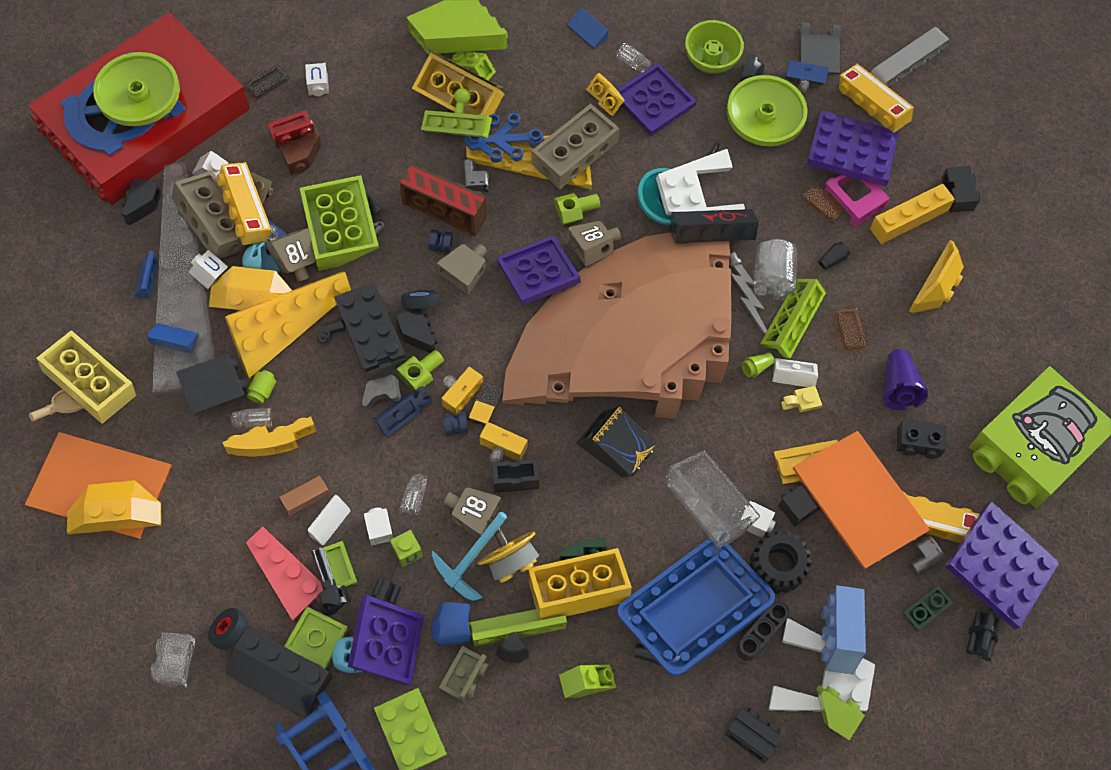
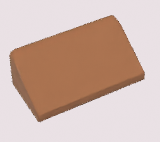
(304, 495)

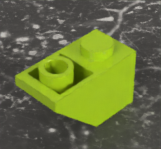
(587, 680)
(837, 714)

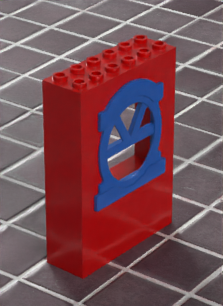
(109, 161)

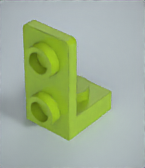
(476, 62)

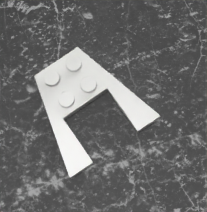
(681, 186)
(855, 687)

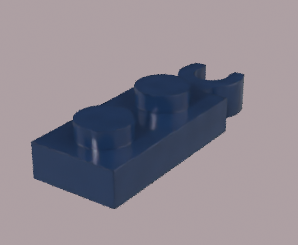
(402, 411)

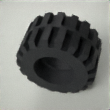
(789, 546)

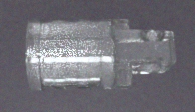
(633, 58)
(253, 418)
(413, 495)

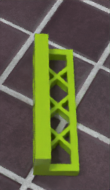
(798, 317)
(522, 623)

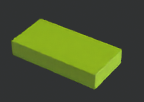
(340, 565)

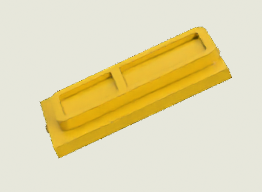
(788, 458)

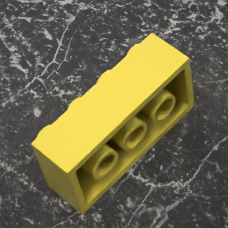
(86, 377)

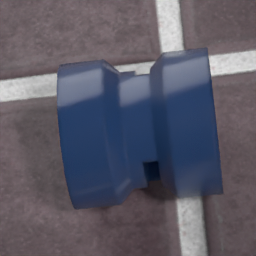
(440, 241)
(455, 423)

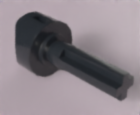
(332, 594)

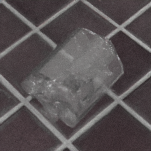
(775, 268)

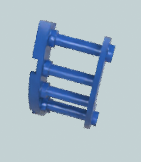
(326, 709)

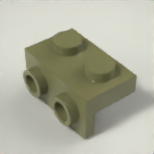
(463, 674)

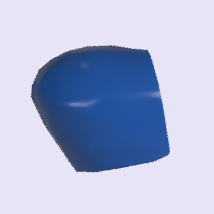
(451, 624)

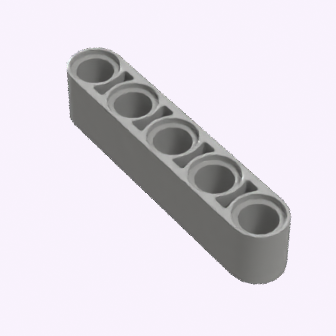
(911, 57)

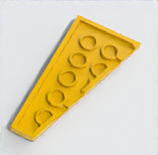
(524, 165)
(274, 324)

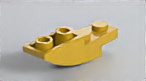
(261, 443)

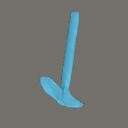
(454, 577)

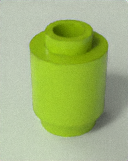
(261, 387)

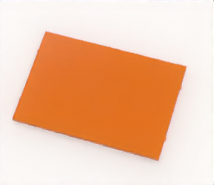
(79, 463)
(861, 499)

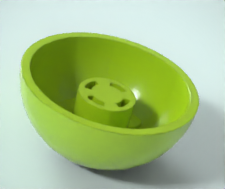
(713, 46)

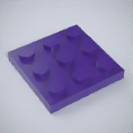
(655, 98)
(538, 270)
(385, 640)

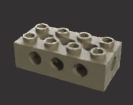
(575, 146)
(204, 209)

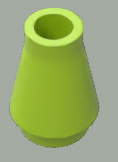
(757, 364)

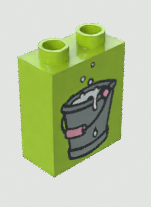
(1041, 438)

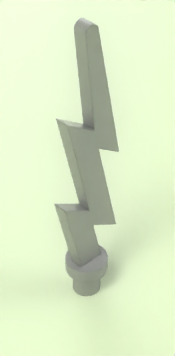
(750, 301)

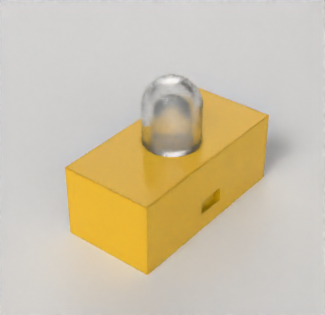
(460, 390)
(502, 443)

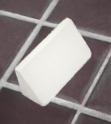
(795, 372)
(328, 520)

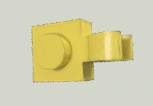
(805, 399)

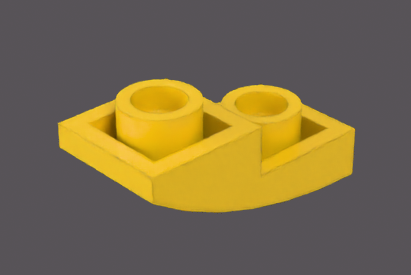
(606, 94)

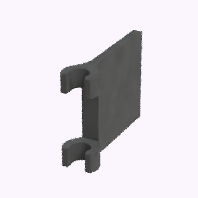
(821, 49)

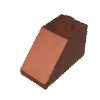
(301, 152)

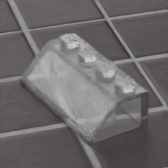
(711, 498)

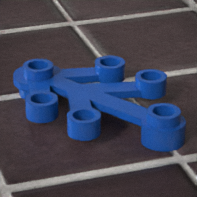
(502, 139)

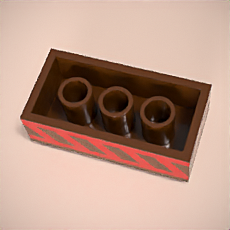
(443, 199)

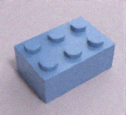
(844, 630)

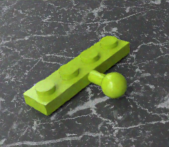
(457, 122)

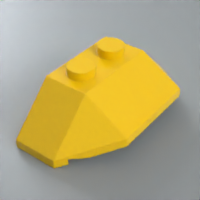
(940, 281)
(245, 288)
(113, 508)

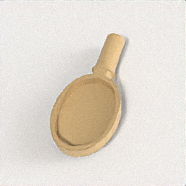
(60, 402)

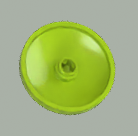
(136, 89)
(766, 110)

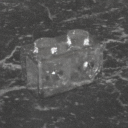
(173, 659)

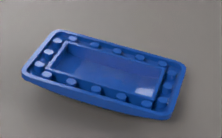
(695, 606)

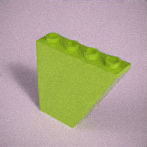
(457, 27)

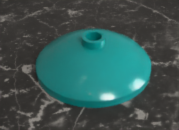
(649, 197)

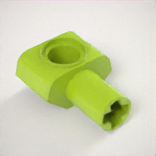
(578, 206)
(423, 367)

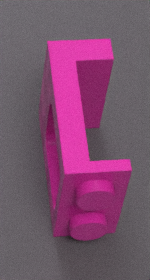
(864, 207)

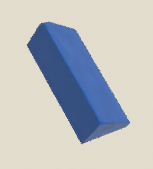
(588, 28)
(146, 276)
(172, 337)

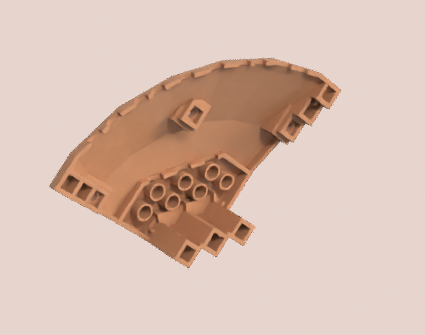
(647, 341)

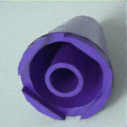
(903, 382)

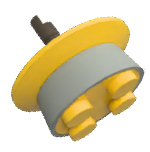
(510, 555)

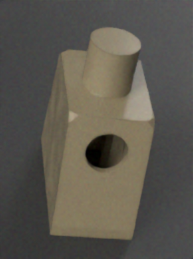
(463, 266)

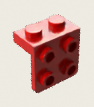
(291, 128)

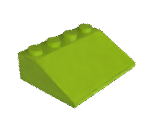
(339, 221)

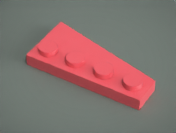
(286, 574)

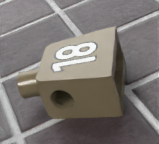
(592, 241)
(293, 253)
(473, 510)

